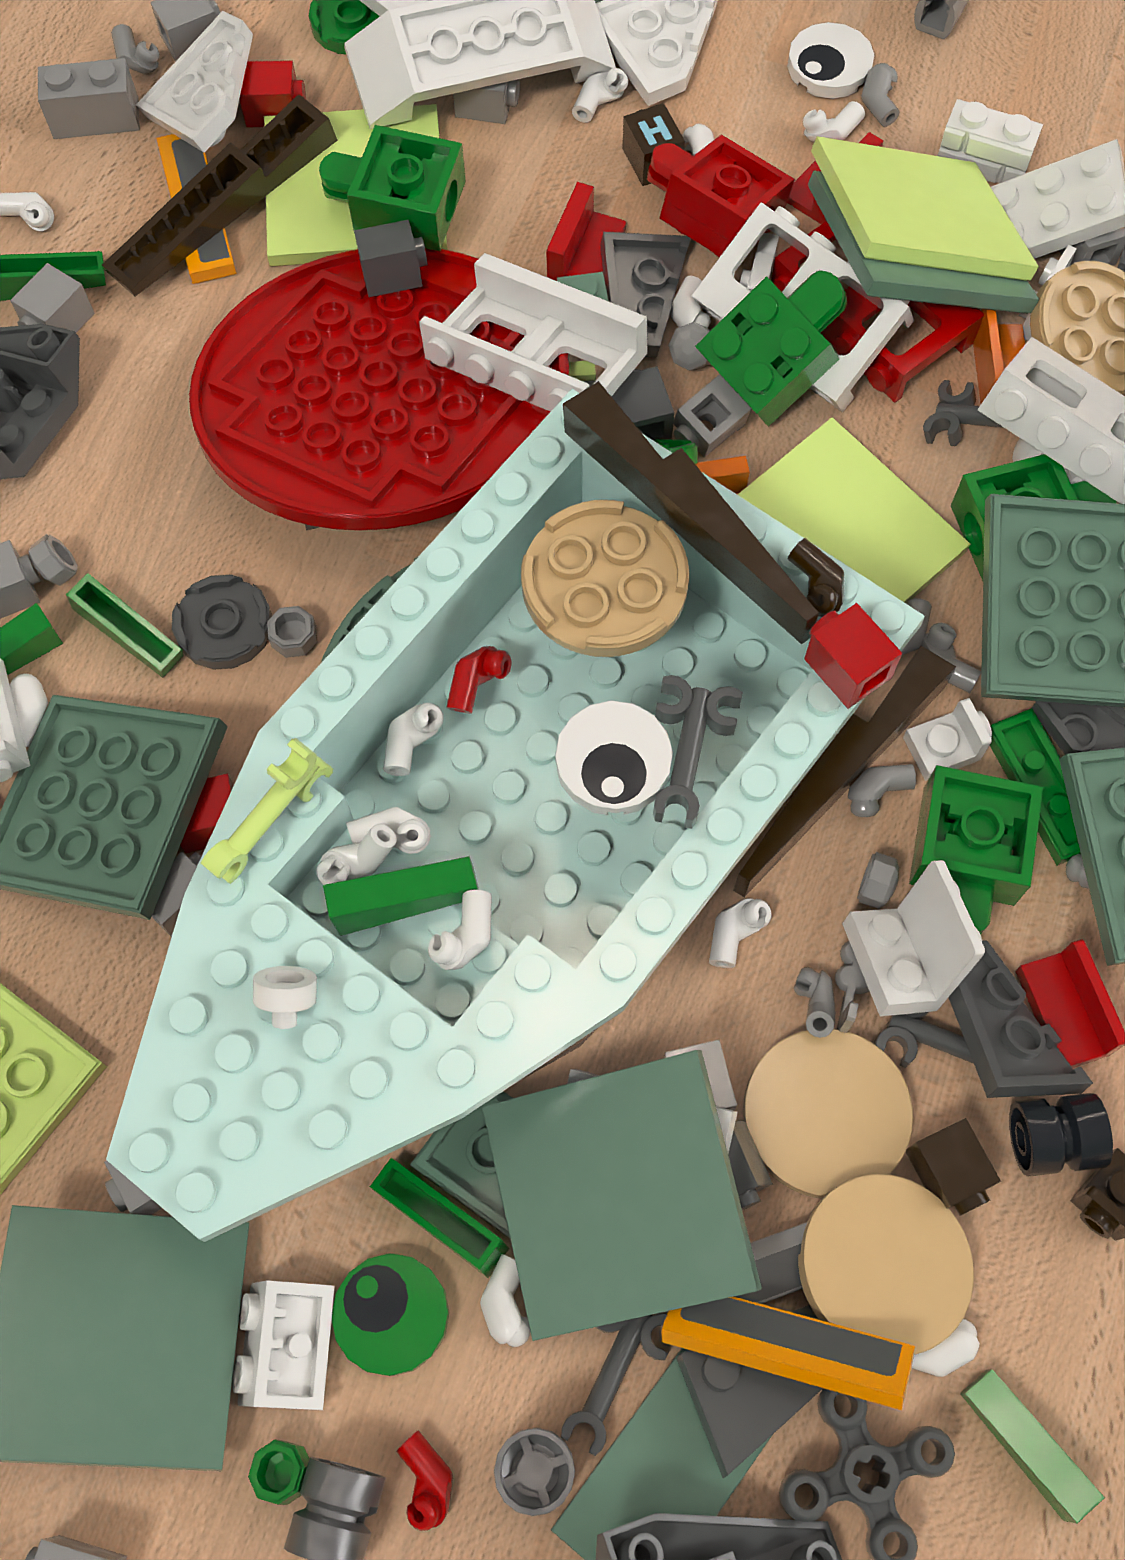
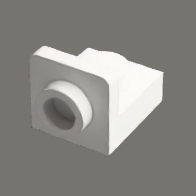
(950, 739)

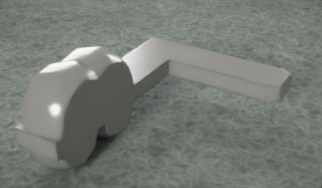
(851, 980)

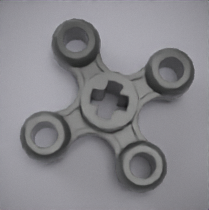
(876, 1500)

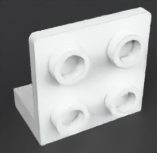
(920, 949)

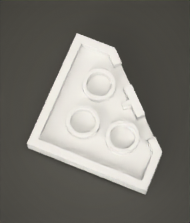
(656, 41)
(203, 87)

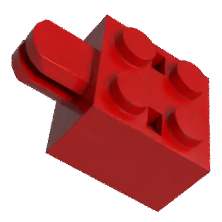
(715, 189)

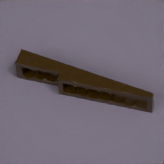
(221, 194)
(688, 504)
(845, 759)

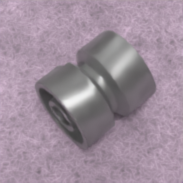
(534, 1471)
(334, 1512)

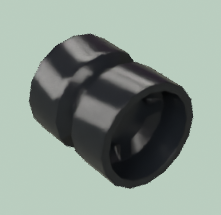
(1068, 1133)

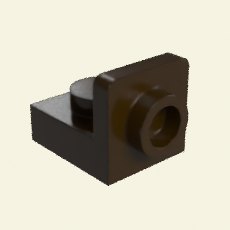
(1104, 1199)

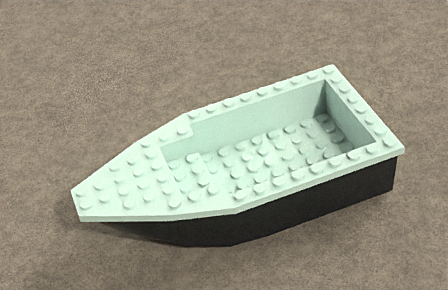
(583, 902)

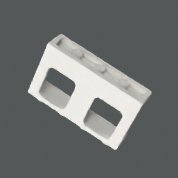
(721, 293)
(553, 323)
(1063, 415)

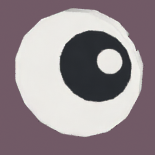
(830, 59)
(613, 757)

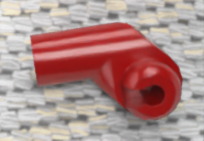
(473, 671)
(432, 1483)

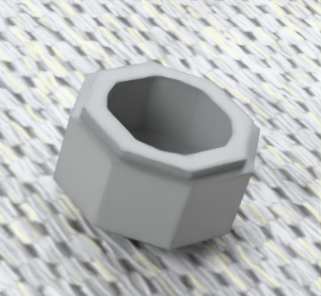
(683, 346)
(53, 560)
(292, 631)
(879, 880)

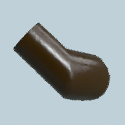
(824, 575)

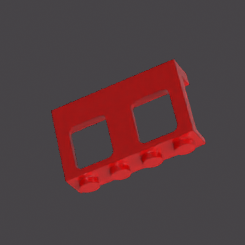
(888, 372)

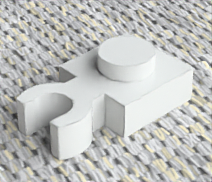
(763, 262)

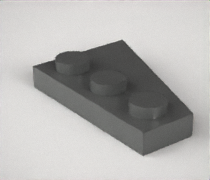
(1006, 1040)

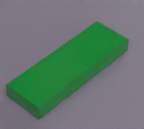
(1031, 758)

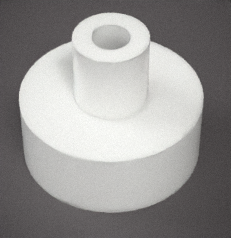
(284, 993)

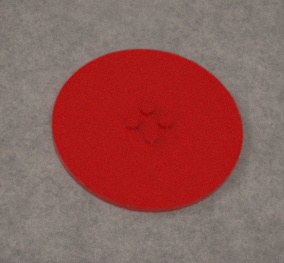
(335, 414)

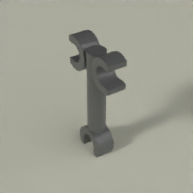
(955, 411)
(697, 709)
(910, 1028)
(612, 1373)

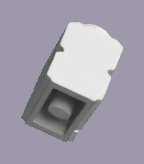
(990, 138)

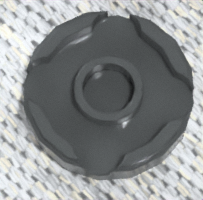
(221, 622)

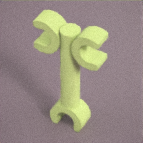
(292, 779)

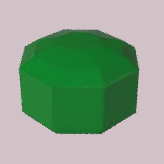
(278, 1472)

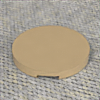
(1084, 319)
(604, 578)
(827, 1111)
(887, 1261)

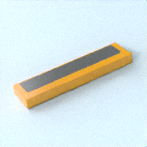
(181, 164)
(795, 1348)

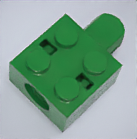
(399, 180)
(774, 344)
(1027, 477)
(973, 827)

